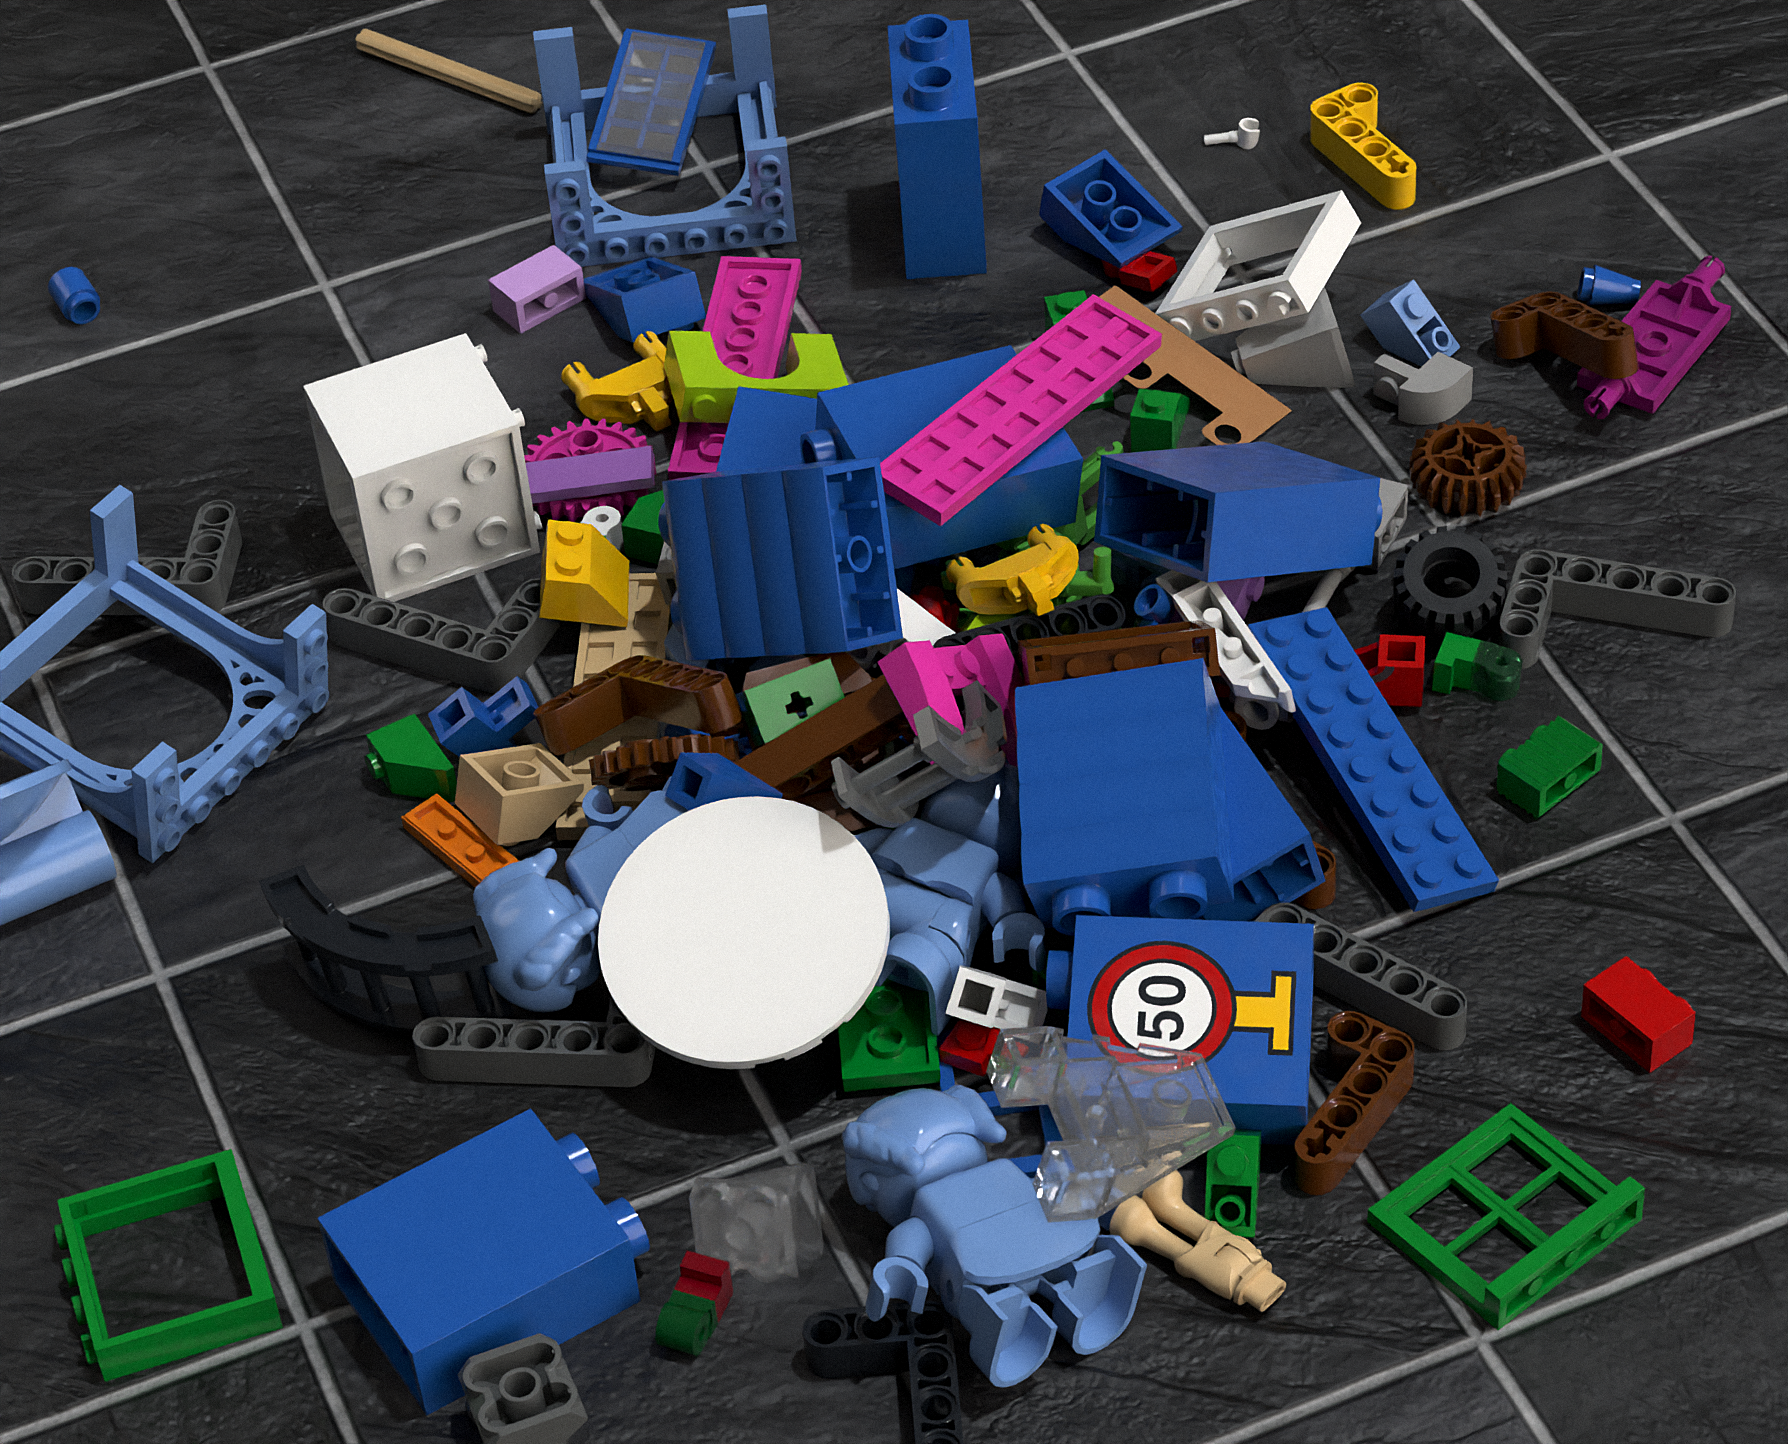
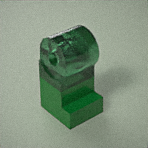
(1477, 667)

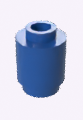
(74, 295)

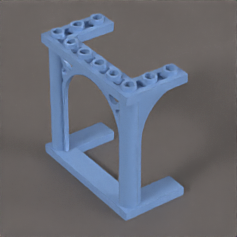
(750, 221)
(158, 802)

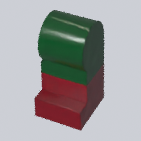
(695, 1304)

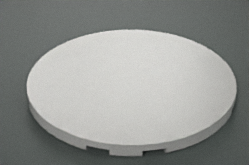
(744, 932)

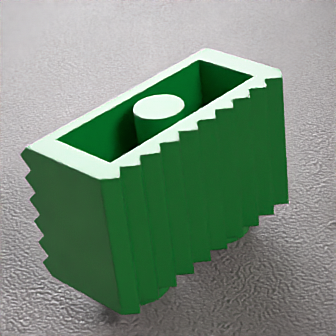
(1548, 766)

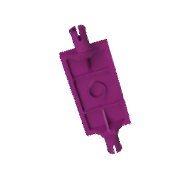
(1670, 334)

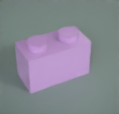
(537, 289)

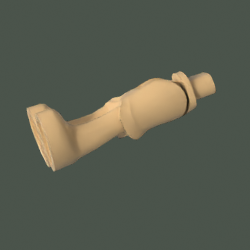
(1217, 1261)

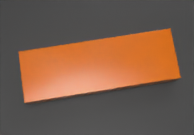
(455, 839)

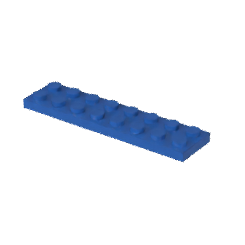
(1374, 762)

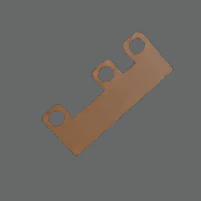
(1240, 400)

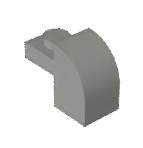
(1426, 393)

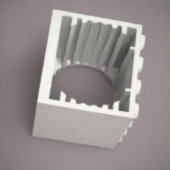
(423, 468)

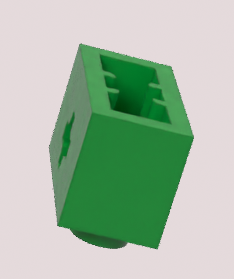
(765, 704)

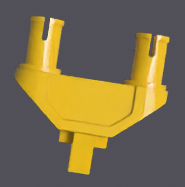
(627, 394)
(1020, 580)

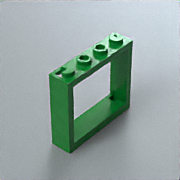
(143, 1199)

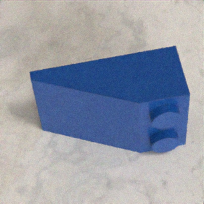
(1106, 211)
(646, 298)

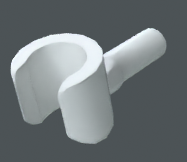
(1245, 137)

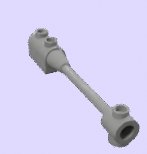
(1394, 500)

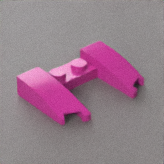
(934, 676)

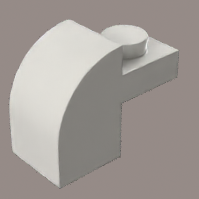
(995, 1000)

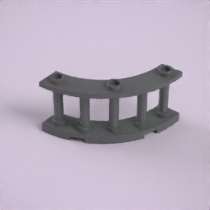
(893, 787)

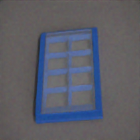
(651, 102)

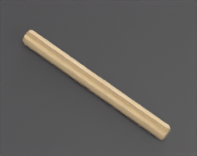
(449, 71)

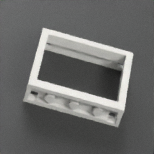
(1315, 226)

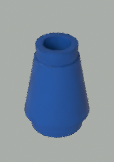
(1607, 287)

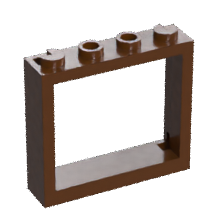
(1116, 651)

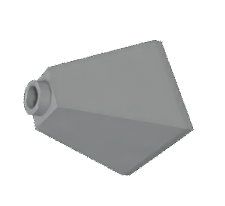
(1296, 350)

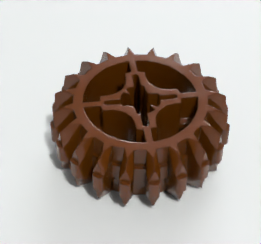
(1467, 467)

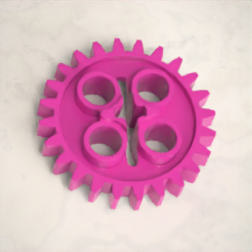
(584, 441)

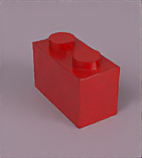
(1638, 1014)

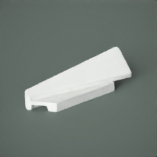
(1240, 655)

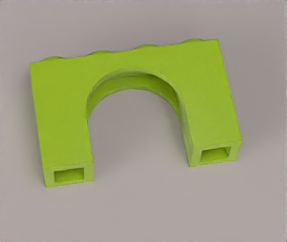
(707, 389)

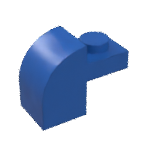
(473, 726)

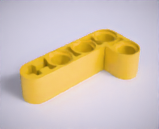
(1346, 133)

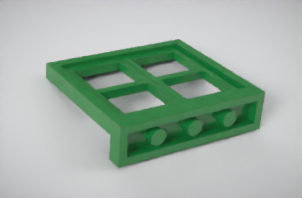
(1553, 1257)

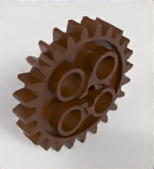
(651, 762)

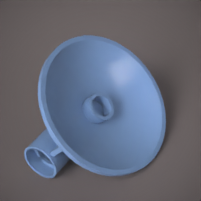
(47, 843)

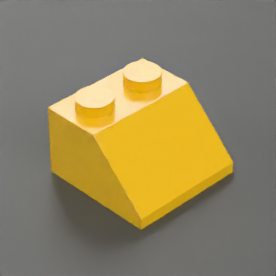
(583, 576)

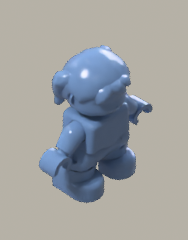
(950, 881)
(544, 931)
(982, 1235)

